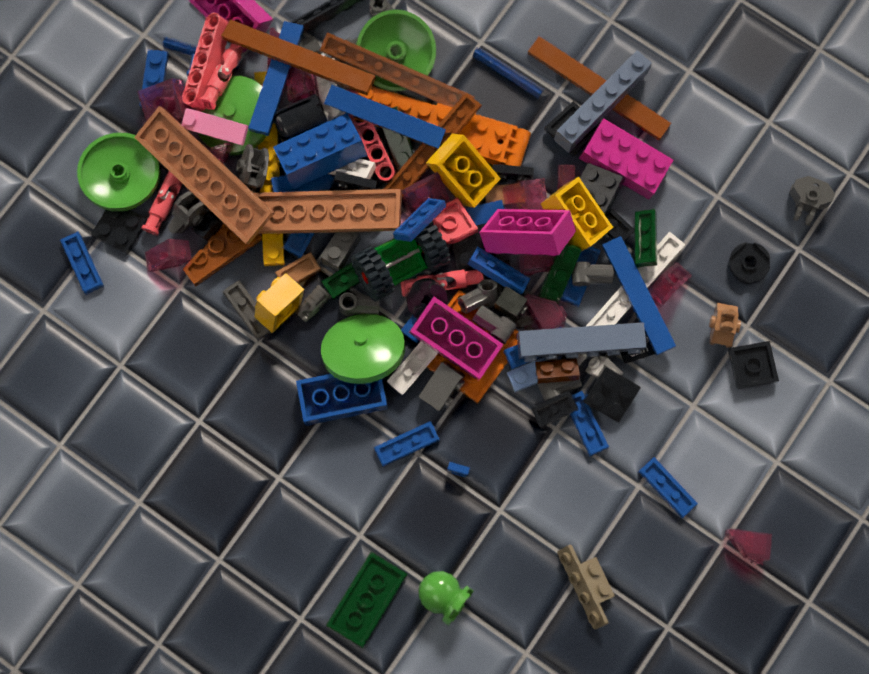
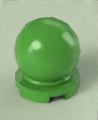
(442, 595)

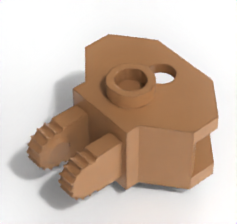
(724, 324)

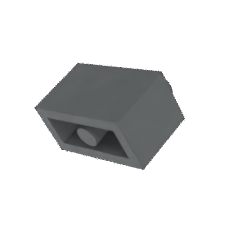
(340, 249)
(442, 386)

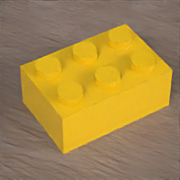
(463, 170)
(586, 214)

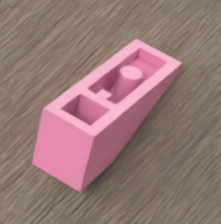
(214, 126)

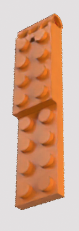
(480, 131)

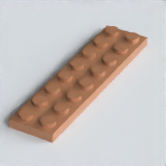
(204, 175)
(333, 211)

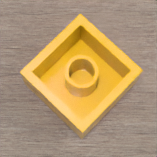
(278, 302)

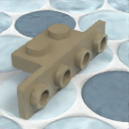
(588, 583)

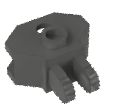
(253, 167)
(810, 197)
(187, 213)

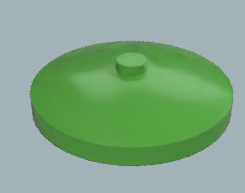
(402, 39)
(238, 106)
(118, 172)
(363, 348)

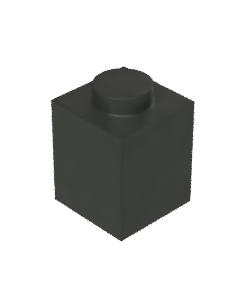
(511, 304)

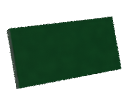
(366, 599)

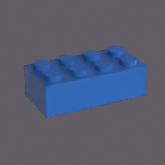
(320, 151)
(331, 399)

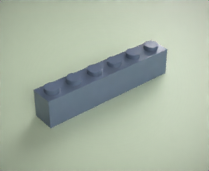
(602, 101)
(580, 341)

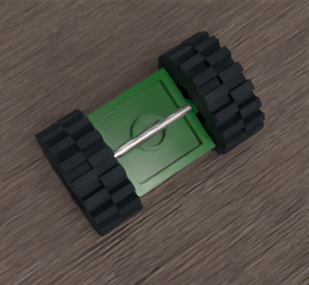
(398, 260)

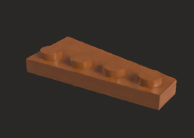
(218, 253)

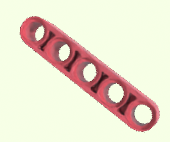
(205, 61)
(374, 144)

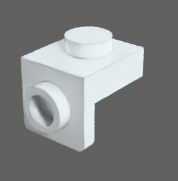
(597, 363)

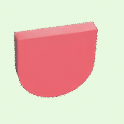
(455, 222)

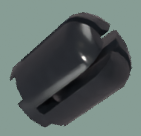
(299, 117)

